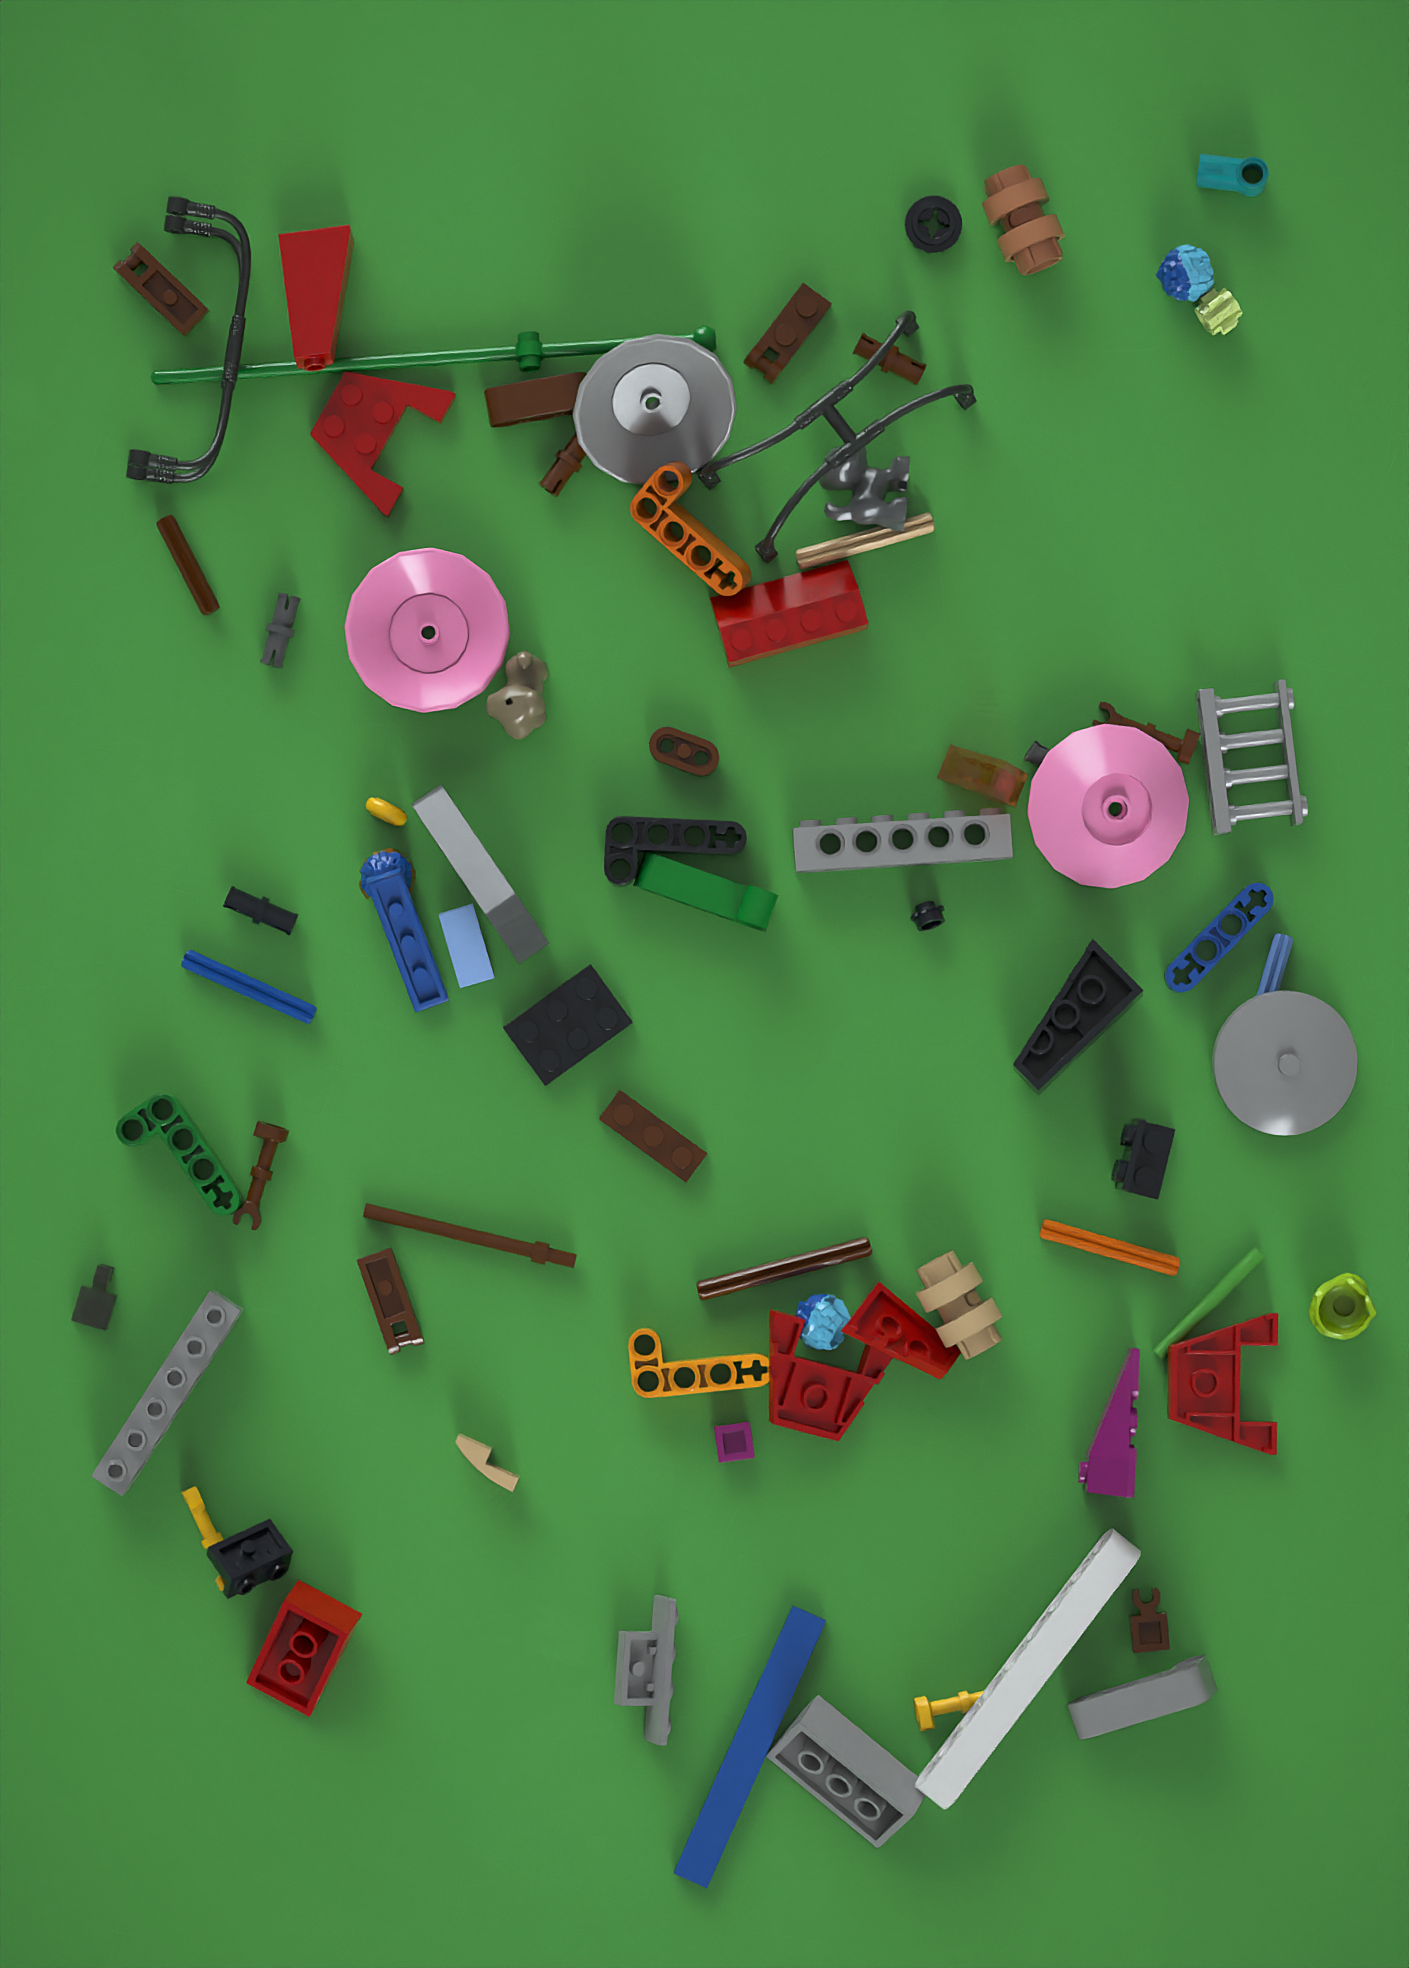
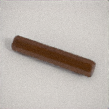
(187, 565)

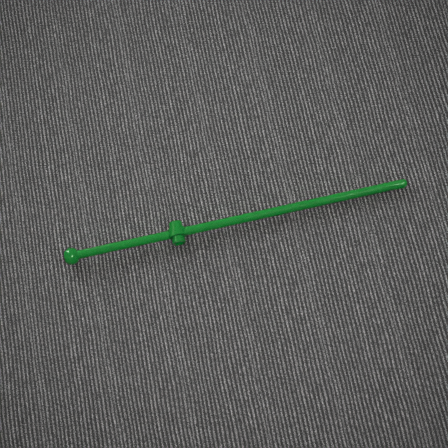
(527, 352)

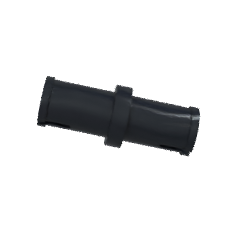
(260, 910)

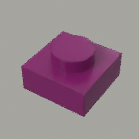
(734, 1442)

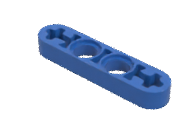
(1222, 941)

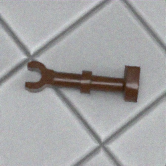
(1183, 747)
(261, 1172)

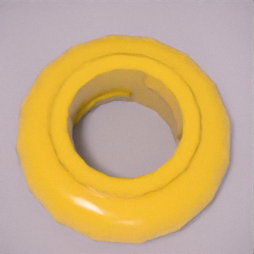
(386, 811)

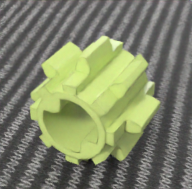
(1218, 311)

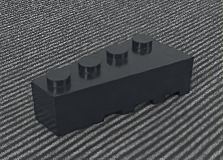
(1080, 1014)

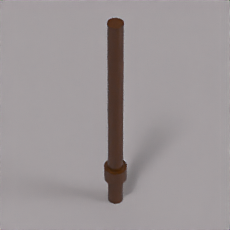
(538, 1252)

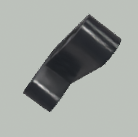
(674, 845)

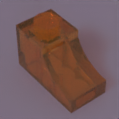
(983, 775)

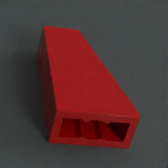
(315, 287)

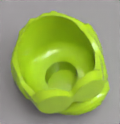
(1341, 1307)

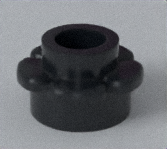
(928, 916)

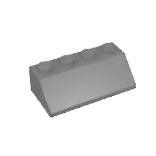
(847, 1771)

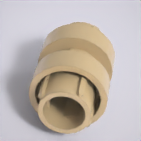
(953, 1293)

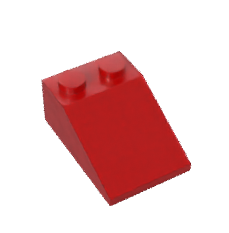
(303, 1647)

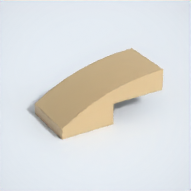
(478, 1454)

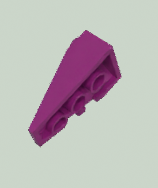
(1110, 1455)

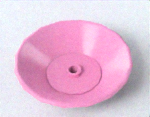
(421, 592)
(1073, 801)

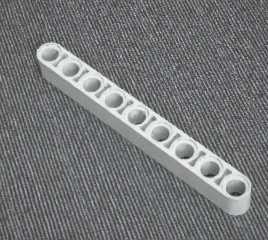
(1028, 1669)

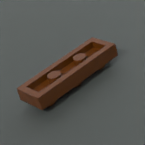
(652, 1136)

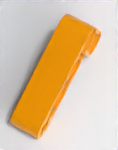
(700, 1367)

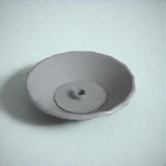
(683, 424)

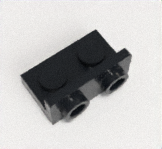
(251, 1558)

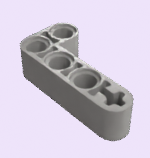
(1144, 1699)

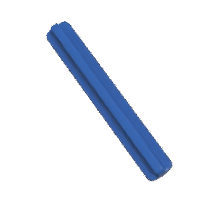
(248, 986)

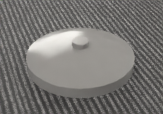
(1284, 1062)

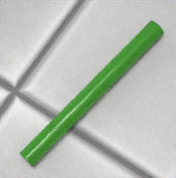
(1211, 1300)

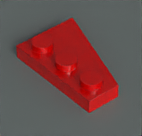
(900, 1332)

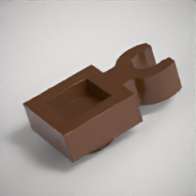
(1148, 1628)

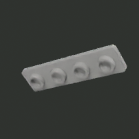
(646, 1669)

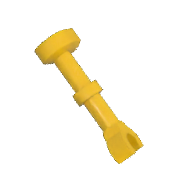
(198, 1510)
(926, 1710)

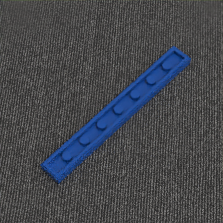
(749, 1746)

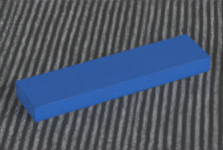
(407, 939)

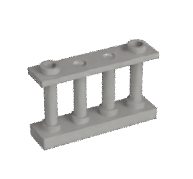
(1217, 743)

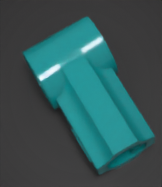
(1227, 172)

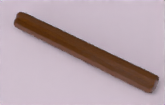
(784, 1268)

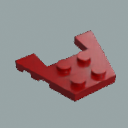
(361, 421)
(1206, 1382)
(812, 1393)

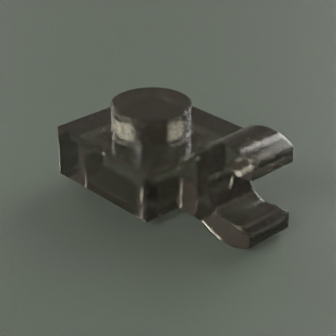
(95, 1303)

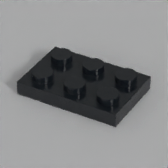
(567, 1025)

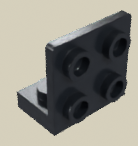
(1143, 1158)

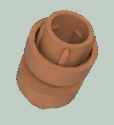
(1017, 204)

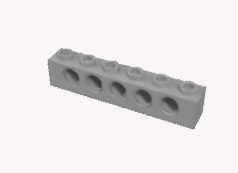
(995, 845)
(167, 1392)

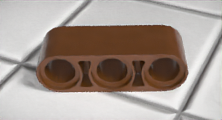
(532, 400)

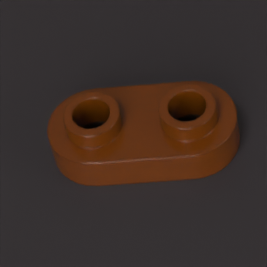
(684, 750)

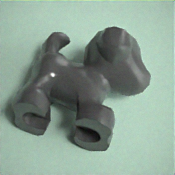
(869, 491)

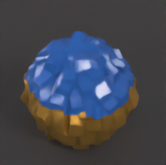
(383, 862)

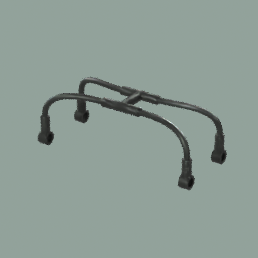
(853, 442)
(158, 468)

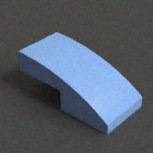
(466, 945)

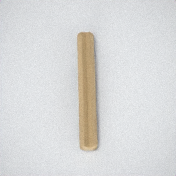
(863, 541)

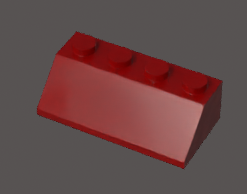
(789, 613)

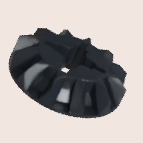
(947, 215)

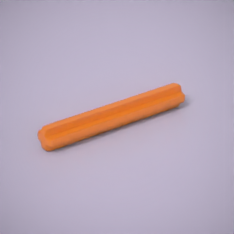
(1109, 1247)

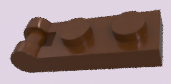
(162, 290)
(788, 332)
(390, 1299)

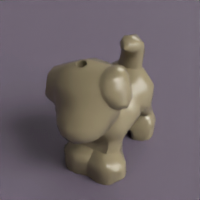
(520, 703)

